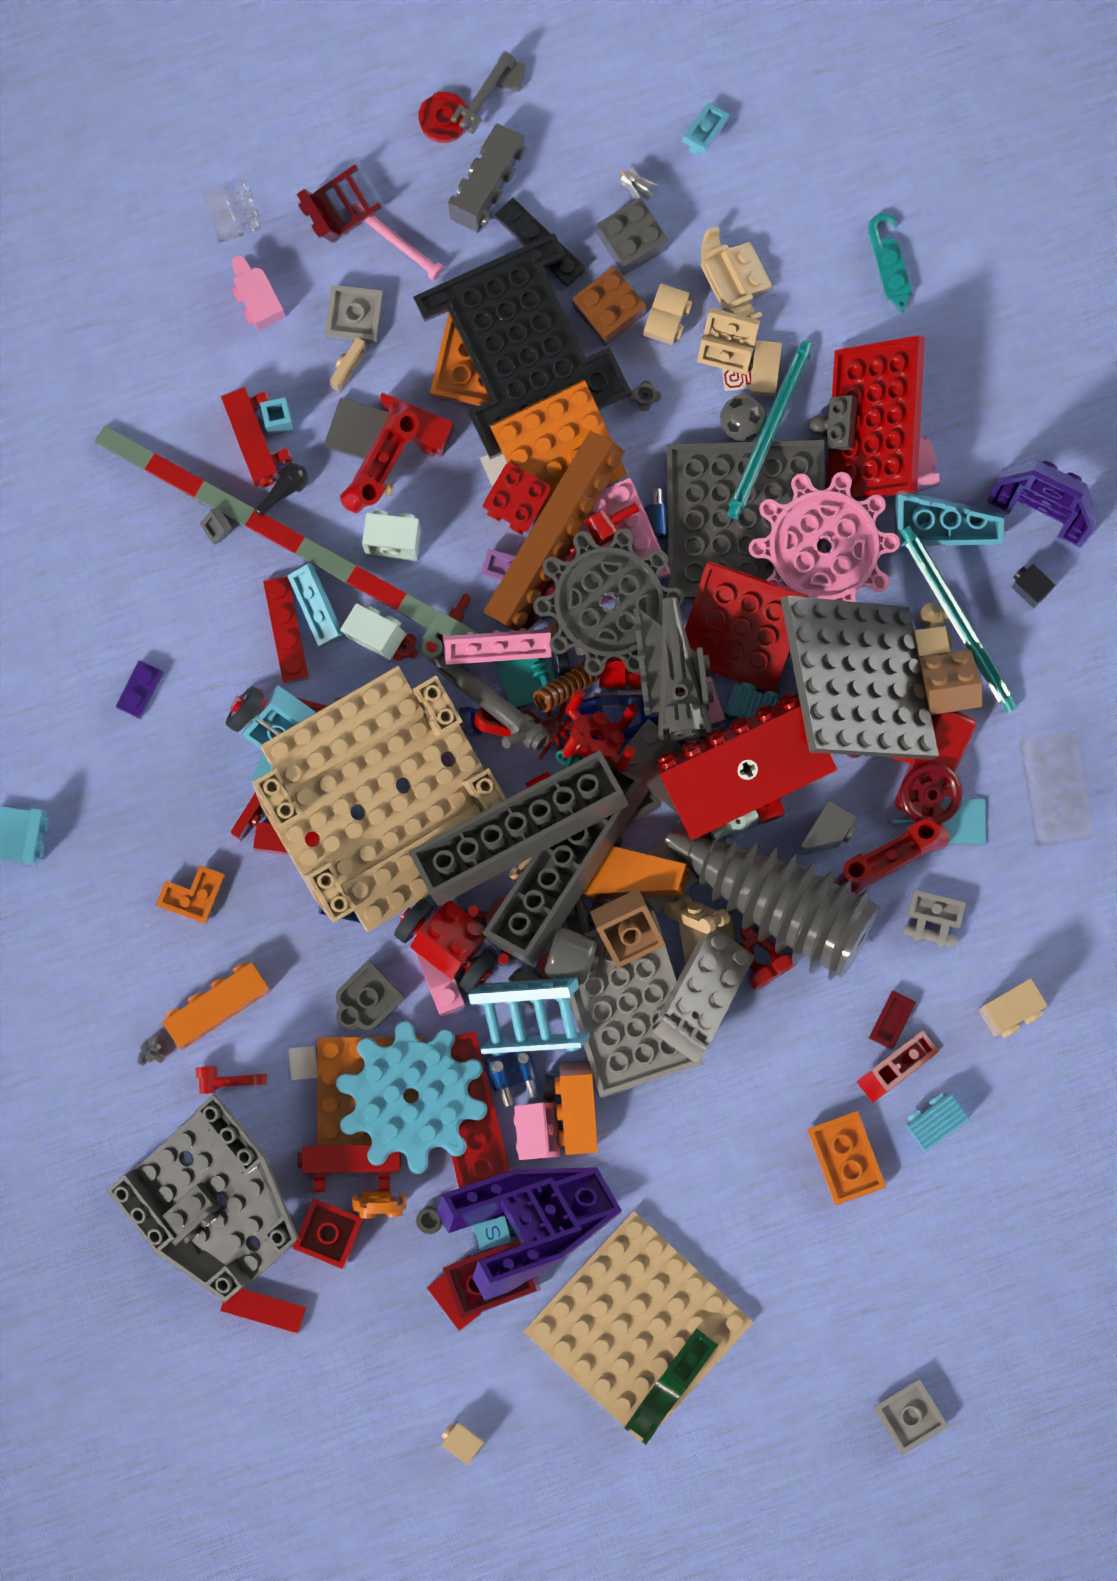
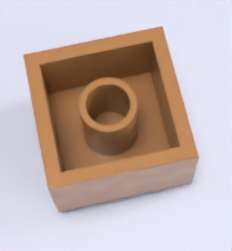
(951, 681)

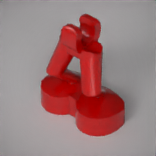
(765, 973)

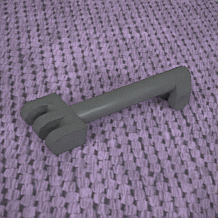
(505, 60)

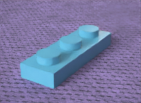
(315, 605)

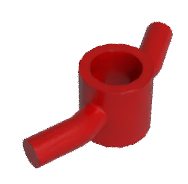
(603, 525)

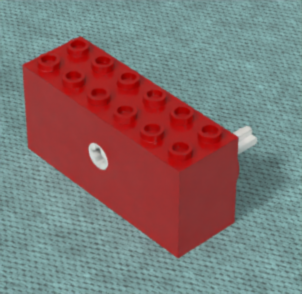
(713, 785)

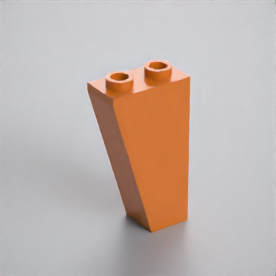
(630, 870)

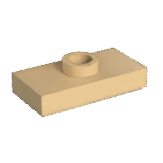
(347, 363)

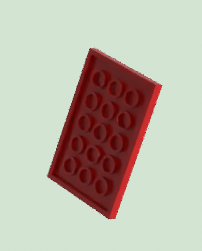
(888, 416)

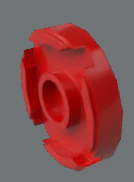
(436, 117)

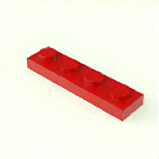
(286, 629)

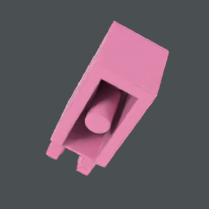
(256, 293)

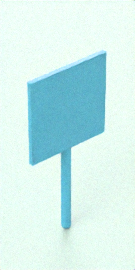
(966, 826)

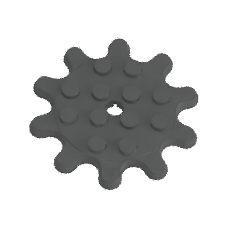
(583, 584)

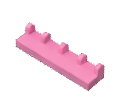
(497, 646)

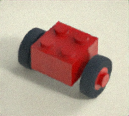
(448, 941)

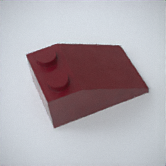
(465, 1291)

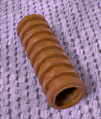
(563, 688)

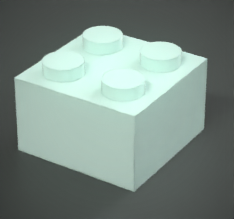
(391, 536)

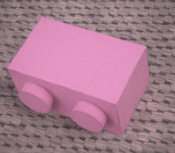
(536, 1131)

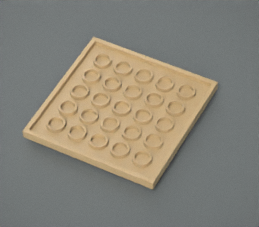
(631, 1316)

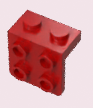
(516, 498)

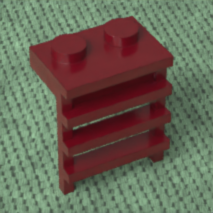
(325, 217)

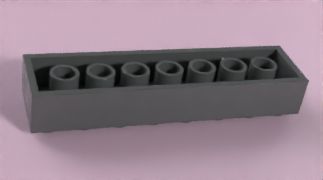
(518, 828)
(557, 880)

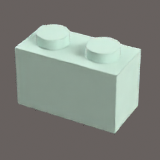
(373, 631)

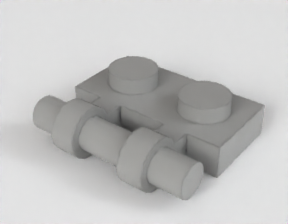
(936, 910)

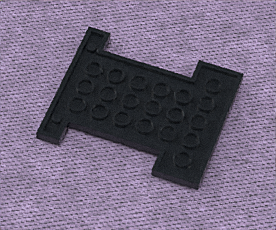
(520, 336)

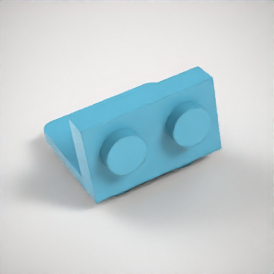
(22, 835)

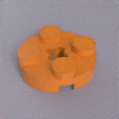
(379, 1203)

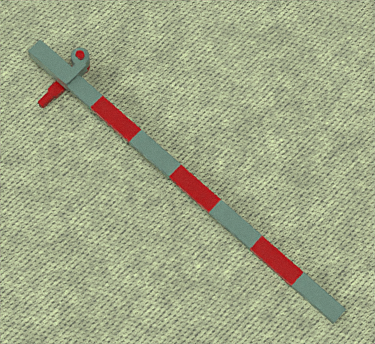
(432, 619)

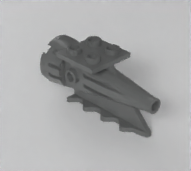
(673, 669)

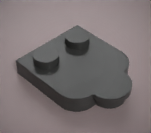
(366, 999)

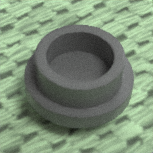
(429, 1220)

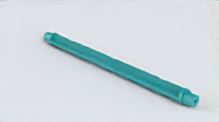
(769, 430)
(958, 619)

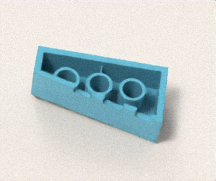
(946, 521)

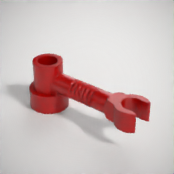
(209, 1080)

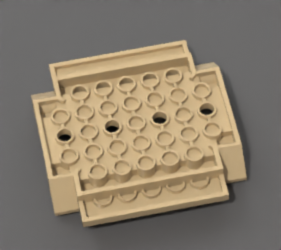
(355, 757)

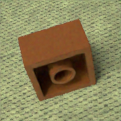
(609, 305)

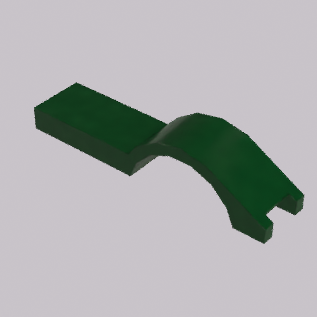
(671, 1385)

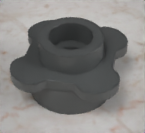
(645, 388)

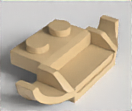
(733, 274)

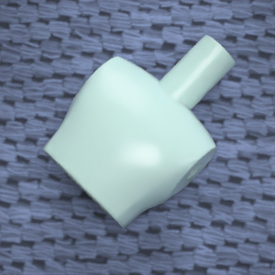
(735, 826)

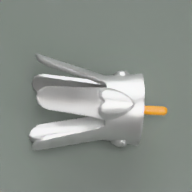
(633, 180)

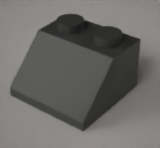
(829, 830)

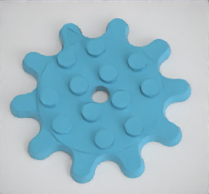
(417, 1125)

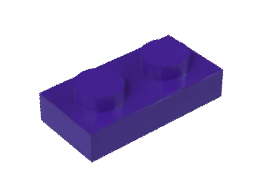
(139, 689)

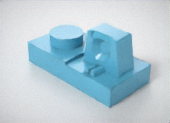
(705, 129)

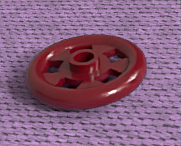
(936, 772)

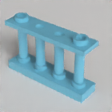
(536, 991)

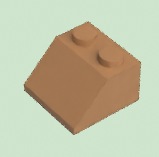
(627, 928)

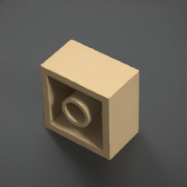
(1013, 1007)

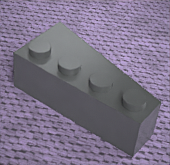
(486, 178)

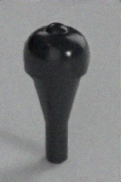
(291, 479)

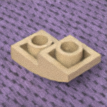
(765, 368)

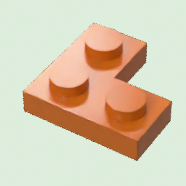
(193, 902)

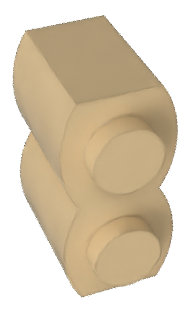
(666, 314)

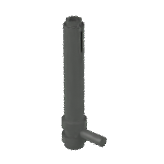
(521, 725)

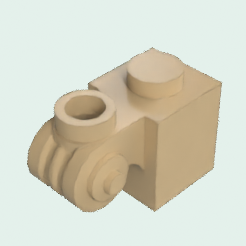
(934, 638)

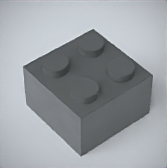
(632, 236)

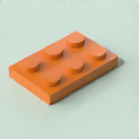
(846, 1158)

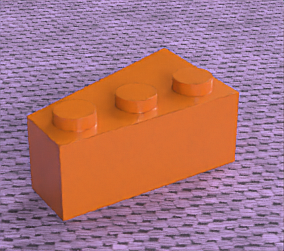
(576, 1108)

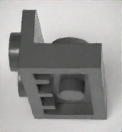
(191, 1213)

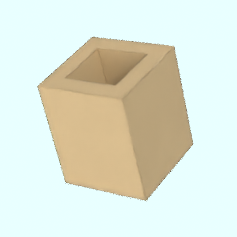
(461, 1442)

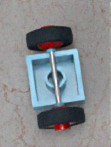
(267, 718)

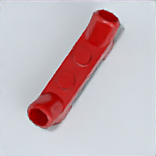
(368, 483)
(919, 840)

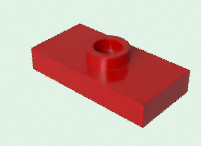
(249, 817)

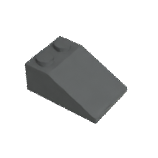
(648, 749)

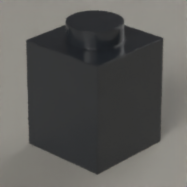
(1032, 585)

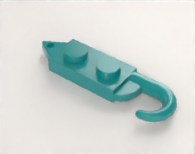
(890, 263)

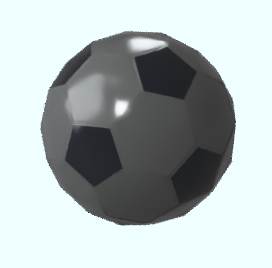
(743, 417)

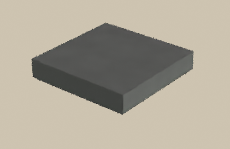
(354, 428)

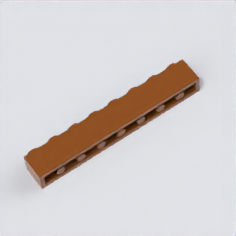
(554, 530)

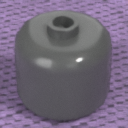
(571, 956)

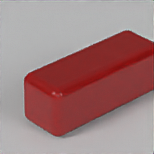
(952, 737)

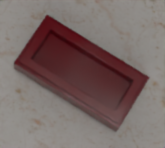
(892, 1020)

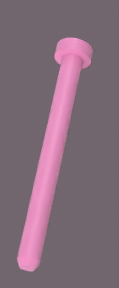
(434, 270)

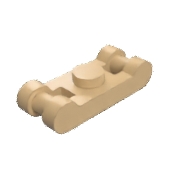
(695, 914)

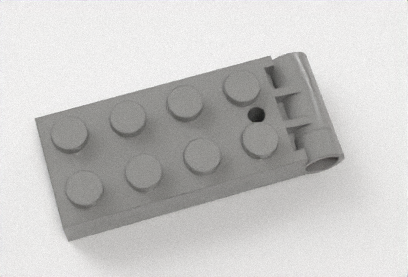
(702, 994)

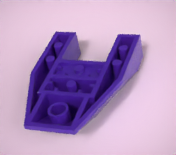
(1050, 493)
(548, 1211)

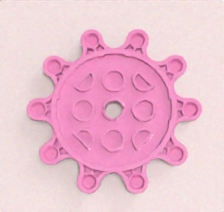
(829, 516)

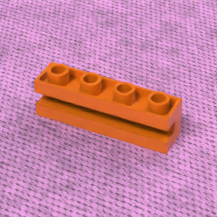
(215, 1006)

